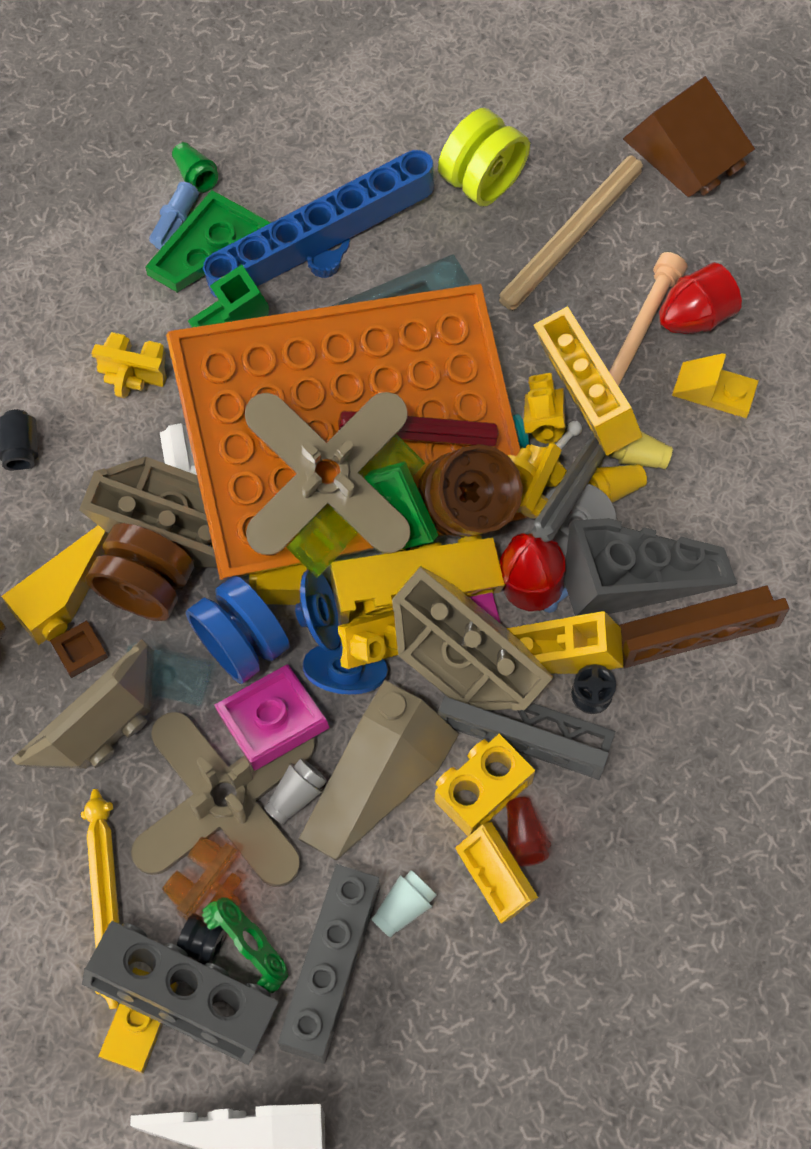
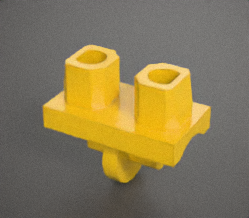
(129, 369)
(544, 409)
(537, 469)
(368, 640)

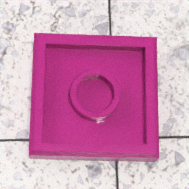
(271, 717)

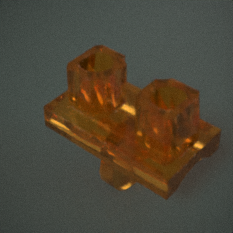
(215, 861)

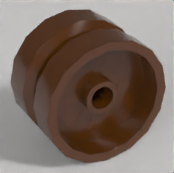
(140, 572)

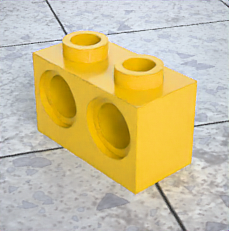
(490, 790)

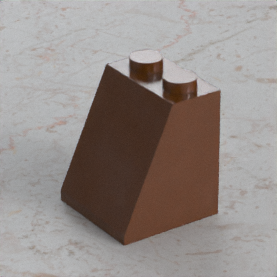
(692, 139)

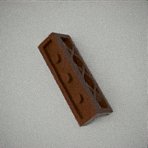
(701, 625)

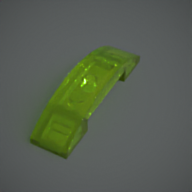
(328, 532)

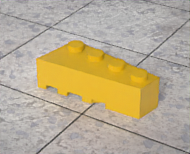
(369, 583)

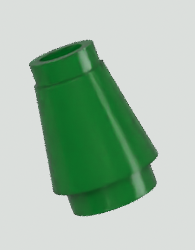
(195, 167)

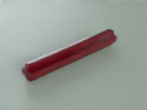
(441, 430)

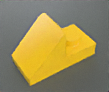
(709, 385)

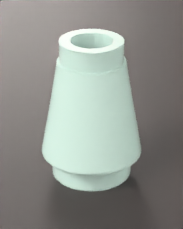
(403, 904)

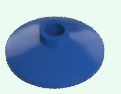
(318, 610)
(325, 671)

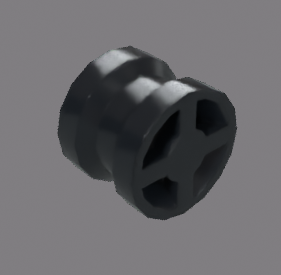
(596, 680)
(201, 941)

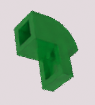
(237, 300)

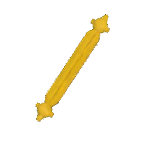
(101, 868)

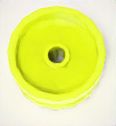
(483, 156)

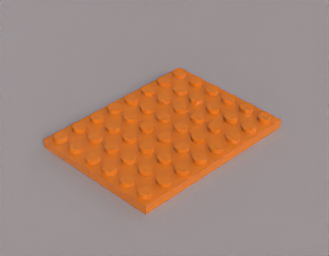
(324, 361)

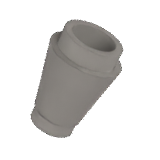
(295, 790)

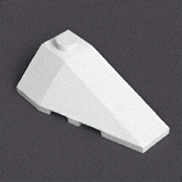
(271, 1128)

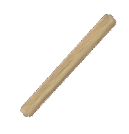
(570, 233)

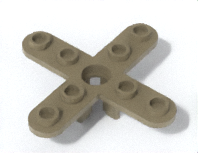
(306, 494)
(198, 816)

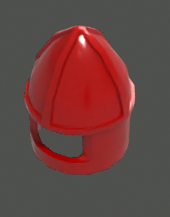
(701, 300)
(532, 572)

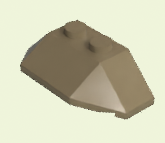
(154, 498)
(463, 646)
(97, 717)

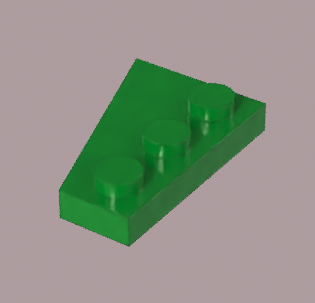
(206, 230)

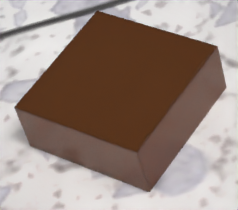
(79, 649)

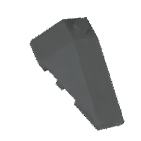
(630, 569)

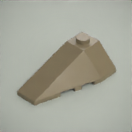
(386, 760)

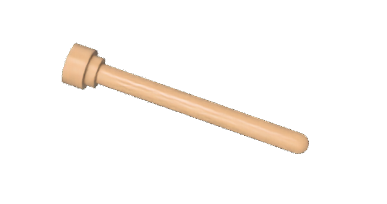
(667, 273)

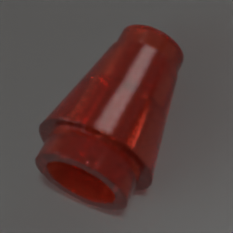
(526, 833)

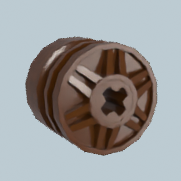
(490, 494)

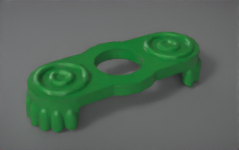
(234, 922)

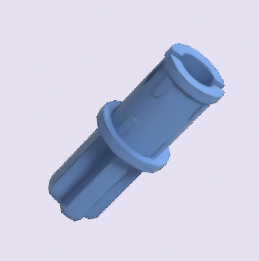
(174, 213)

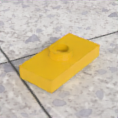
(496, 872)
(131, 1036)

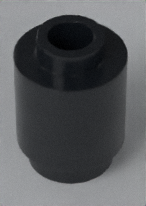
(18, 440)

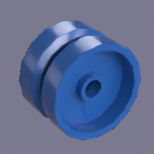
(237, 629)

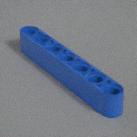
(327, 220)

